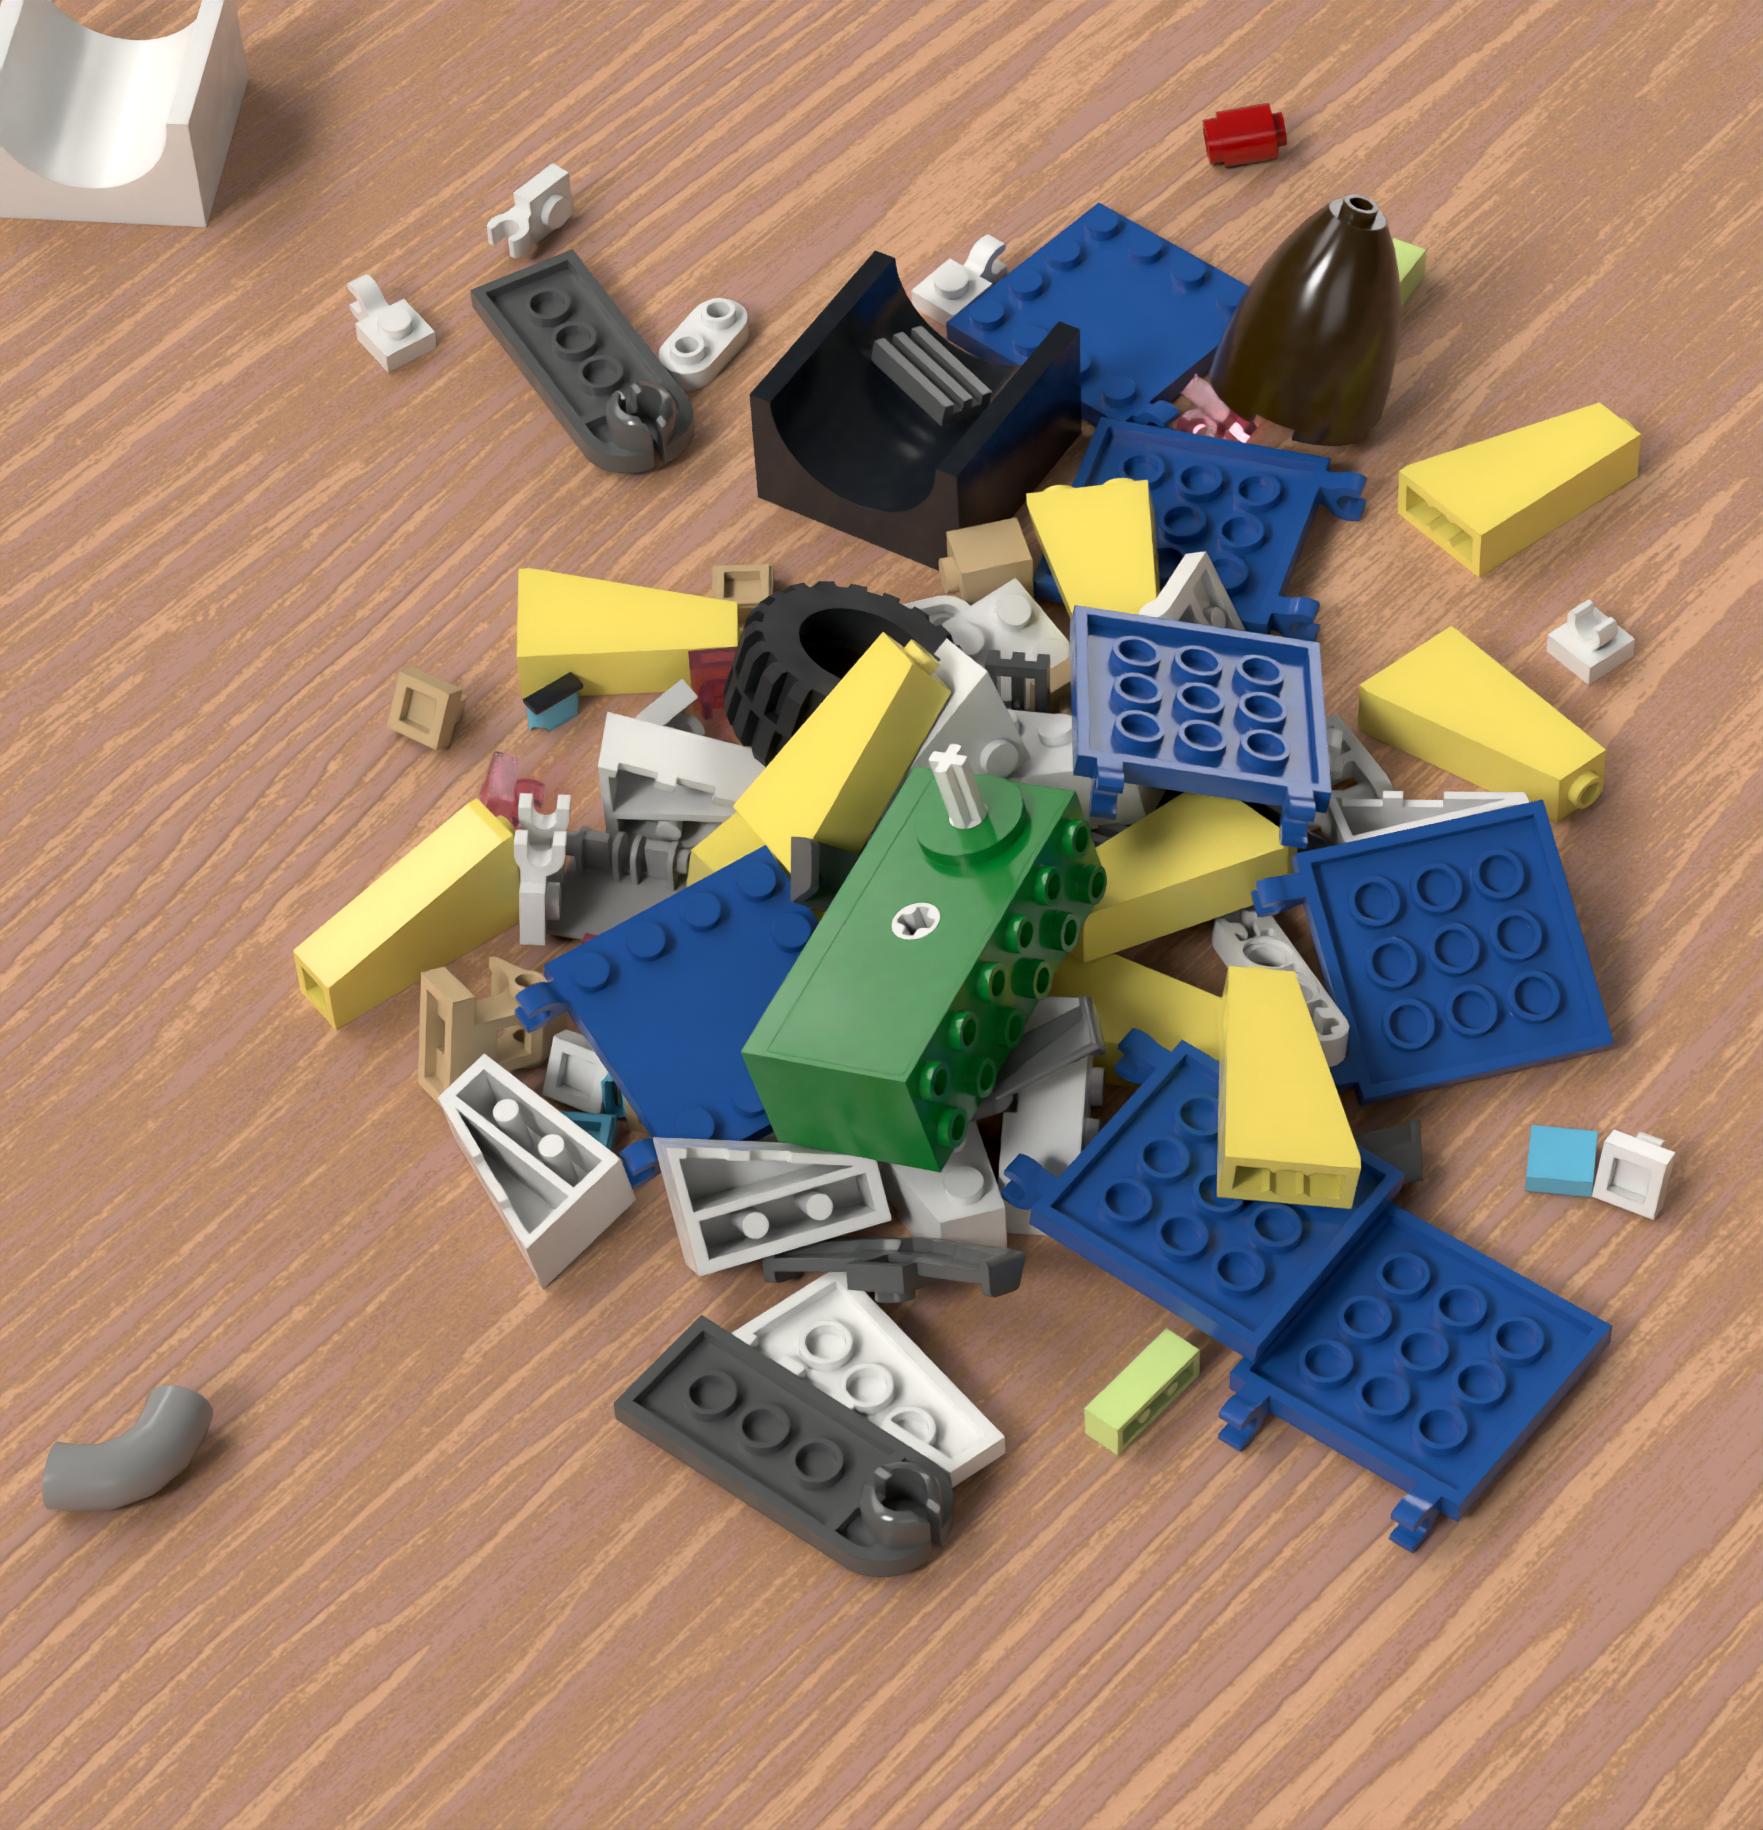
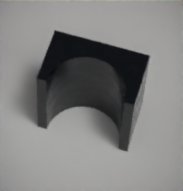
(872, 463)

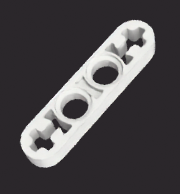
(1254, 941)

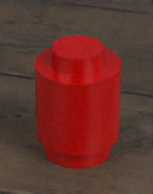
(1244, 135)

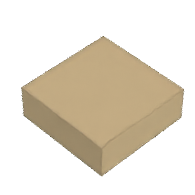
(743, 585)

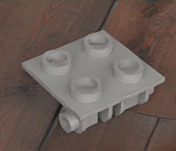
(615, 880)

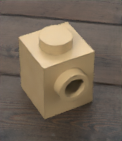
(985, 559)

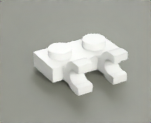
(541, 859)

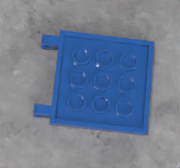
(1141, 309)
(1229, 499)
(1198, 714)
(1447, 951)
(677, 1000)
(1151, 1213)
(1419, 1367)

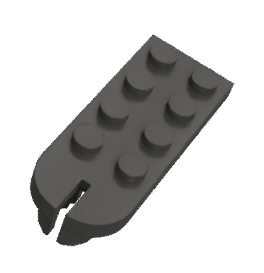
(588, 364)
(791, 1452)

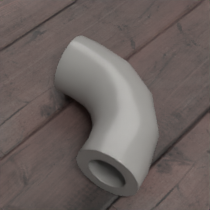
(133, 1464)

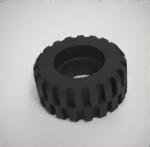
(801, 648)

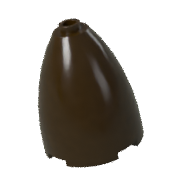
(1317, 329)

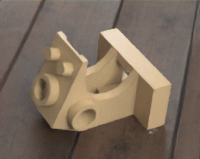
(461, 1029)

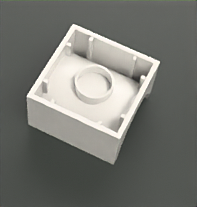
(116, 122)

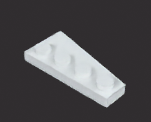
(871, 1366)

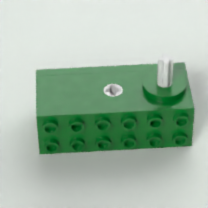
(926, 966)

